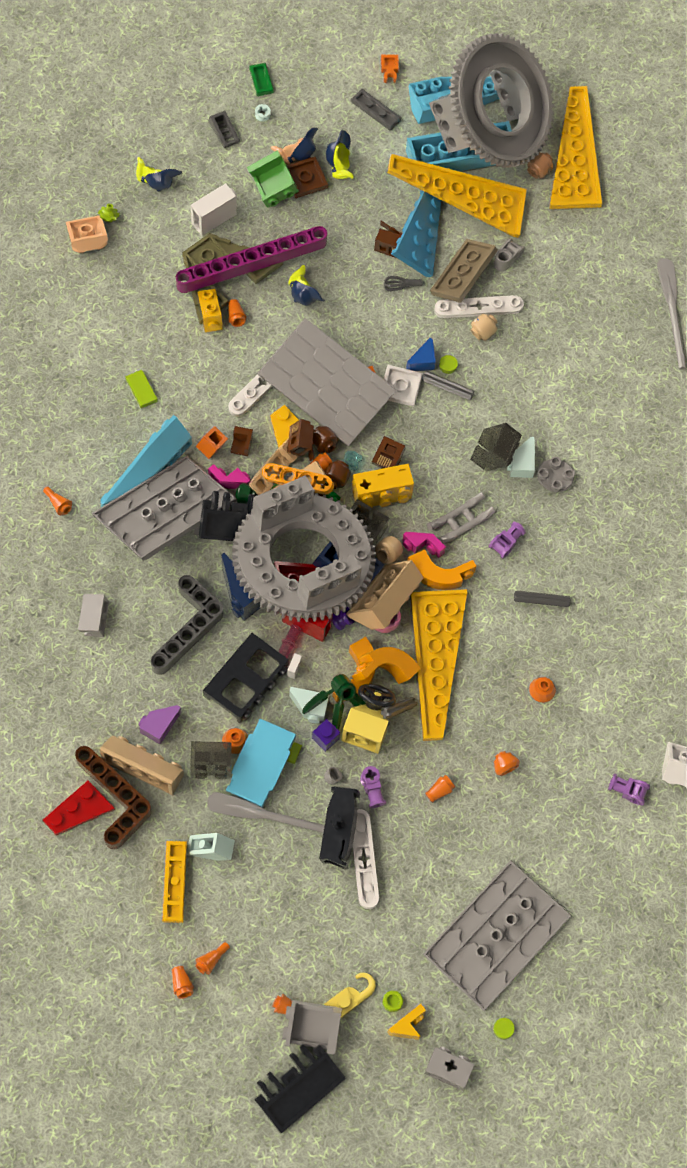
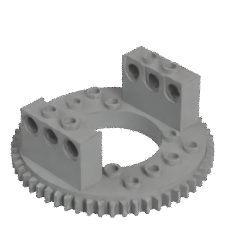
(521, 92)
(317, 592)

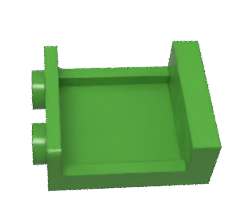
(273, 179)

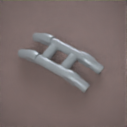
(465, 509)

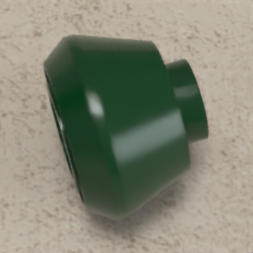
(243, 492)

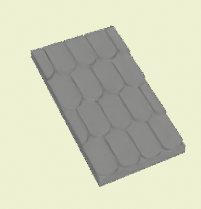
(326, 381)
(160, 508)
(497, 935)

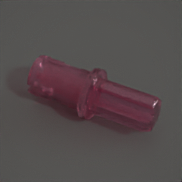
(290, 640)

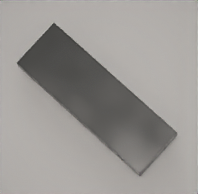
(376, 109)

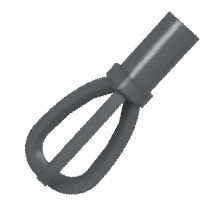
(404, 283)

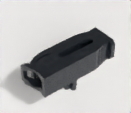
(339, 827)

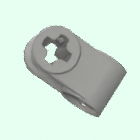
(509, 253)

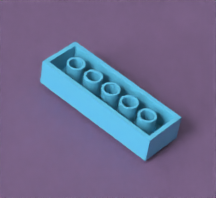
(433, 150)

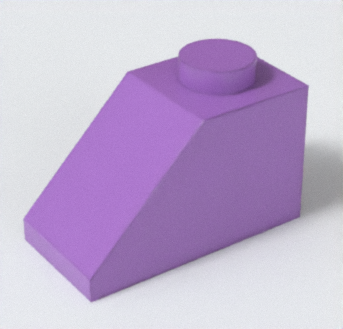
(159, 722)

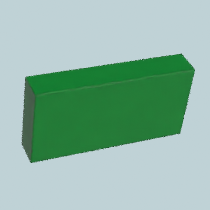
(261, 79)

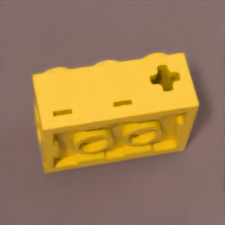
(383, 486)

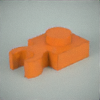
(389, 67)

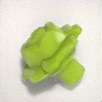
(108, 213)

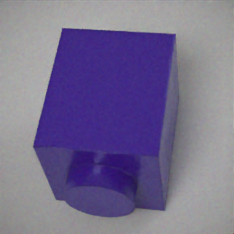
(326, 735)

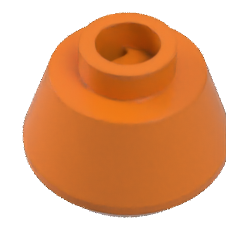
(542, 689)
(237, 737)
(505, 763)

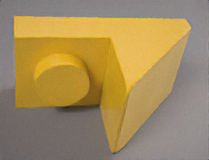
(404, 1028)

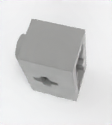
(456, 1078)

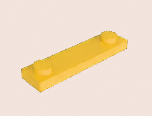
(174, 882)

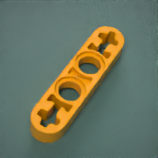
(297, 474)

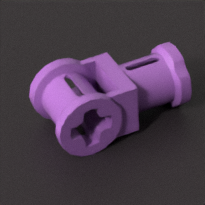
(505, 541)
(373, 787)
(630, 789)

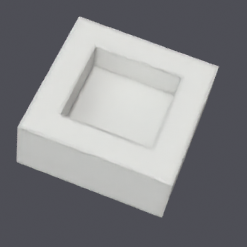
(294, 666)

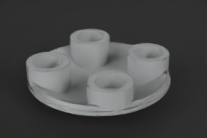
(555, 475)

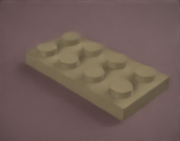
(463, 270)

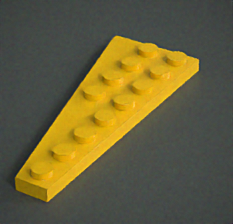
(576, 170)
(483, 198)
(437, 631)

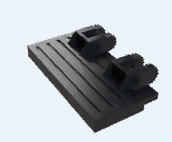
(222, 523)
(300, 1089)

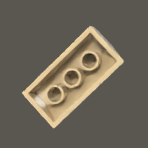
(386, 595)
(142, 764)

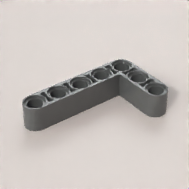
(190, 628)

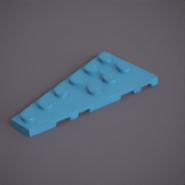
(420, 235)

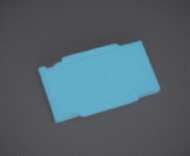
(261, 762)

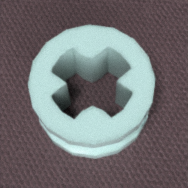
(259, 116)

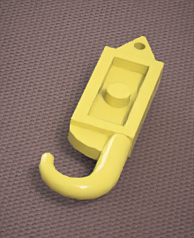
(350, 997)

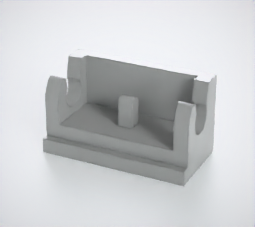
(93, 615)

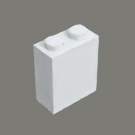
(214, 209)

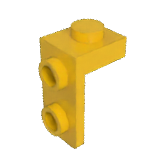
(210, 310)

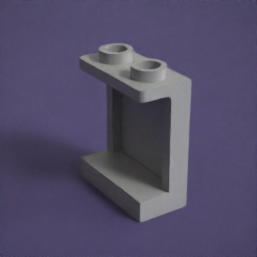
(312, 1025)

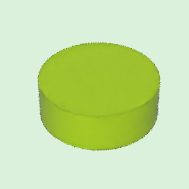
(448, 364)
(392, 1001)
(503, 1028)

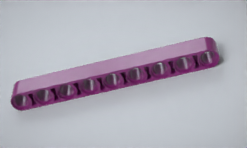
(245, 265)

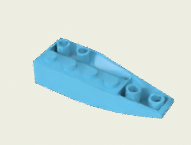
(426, 91)
(159, 453)

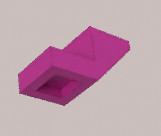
(231, 481)
(415, 541)

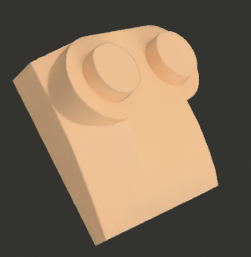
(87, 234)

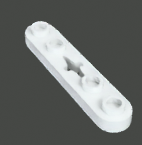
(467, 308)
(248, 396)
(365, 878)

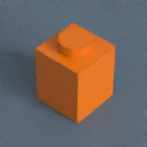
(211, 442)

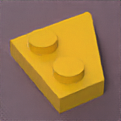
(281, 423)

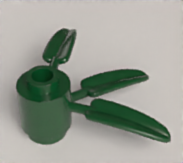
(344, 690)

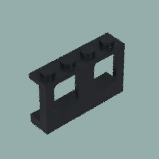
(237, 669)

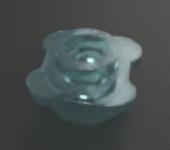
(356, 459)

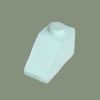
(523, 460)
(302, 697)
(211, 846)

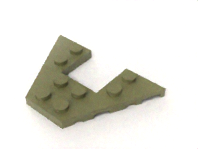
(211, 248)

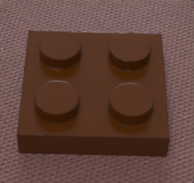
(307, 177)

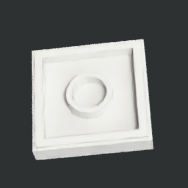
(405, 383)

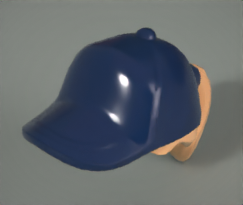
(299, 151)

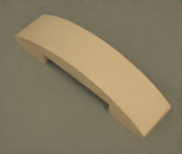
(280, 457)

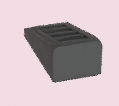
(213, 123)

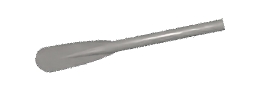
(668, 283)
(238, 807)

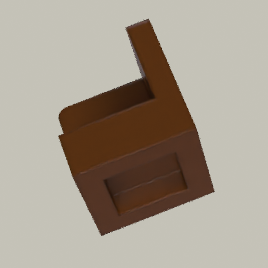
(241, 441)

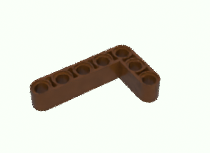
(117, 793)

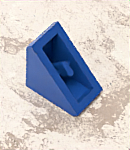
(424, 358)

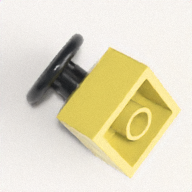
(365, 723)

